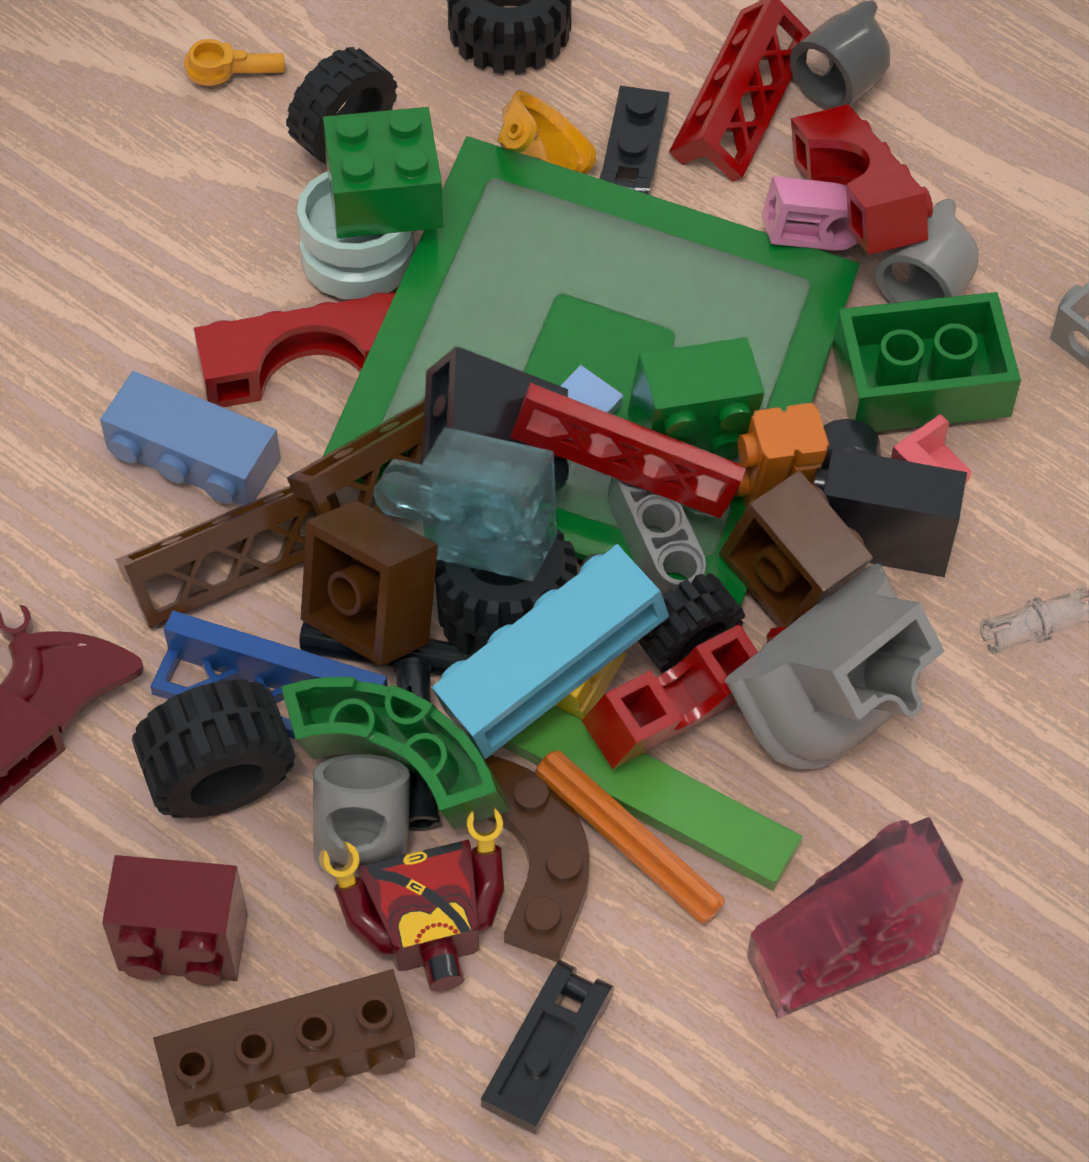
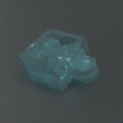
(479, 501)

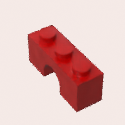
(661, 707)

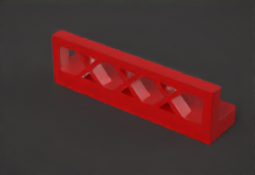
(734, 76)
(627, 451)

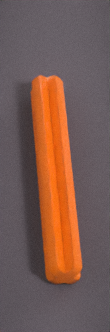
(630, 837)

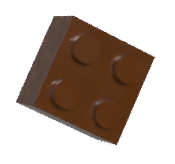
(793, 549)
(368, 582)

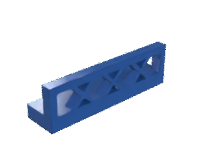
(242, 657)

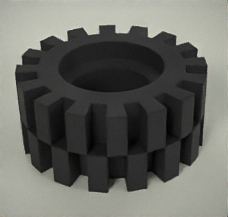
(695, 616)

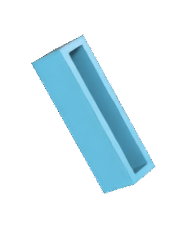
(550, 650)

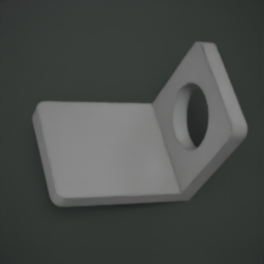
(1070, 318)

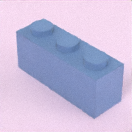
(190, 440)

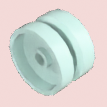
(347, 265)

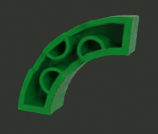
(380, 720)

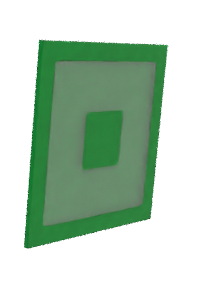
(591, 274)

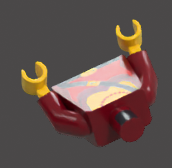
(424, 904)

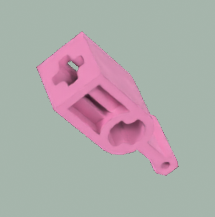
(807, 214)

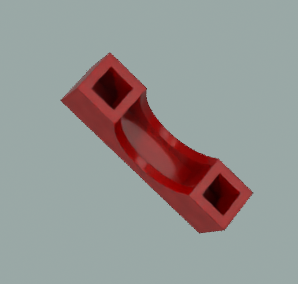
(882, 197)
(245, 353)

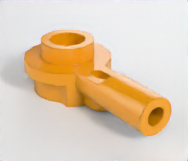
(214, 62)

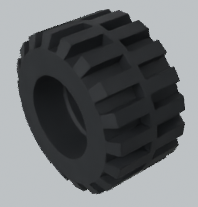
(509, 35)
(480, 602)
(213, 749)

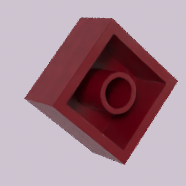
(175, 919)

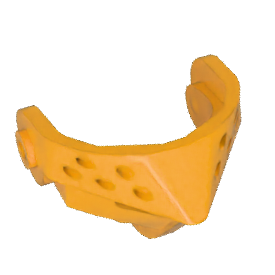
(556, 139)

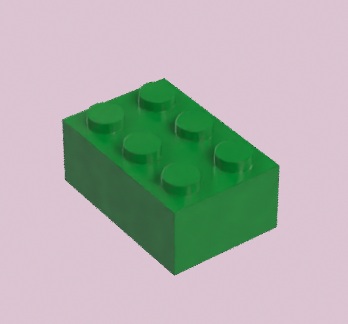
(926, 360)

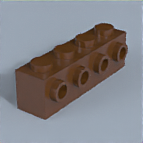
(285, 1049)

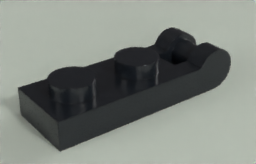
(636, 138)
(546, 1048)

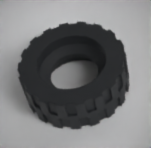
(340, 78)

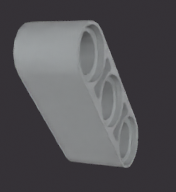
(656, 552)

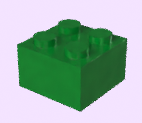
(383, 172)
(698, 393)

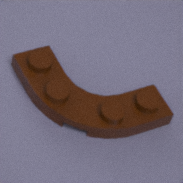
(556, 860)

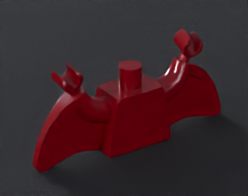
(46, 689)

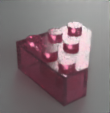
(859, 920)

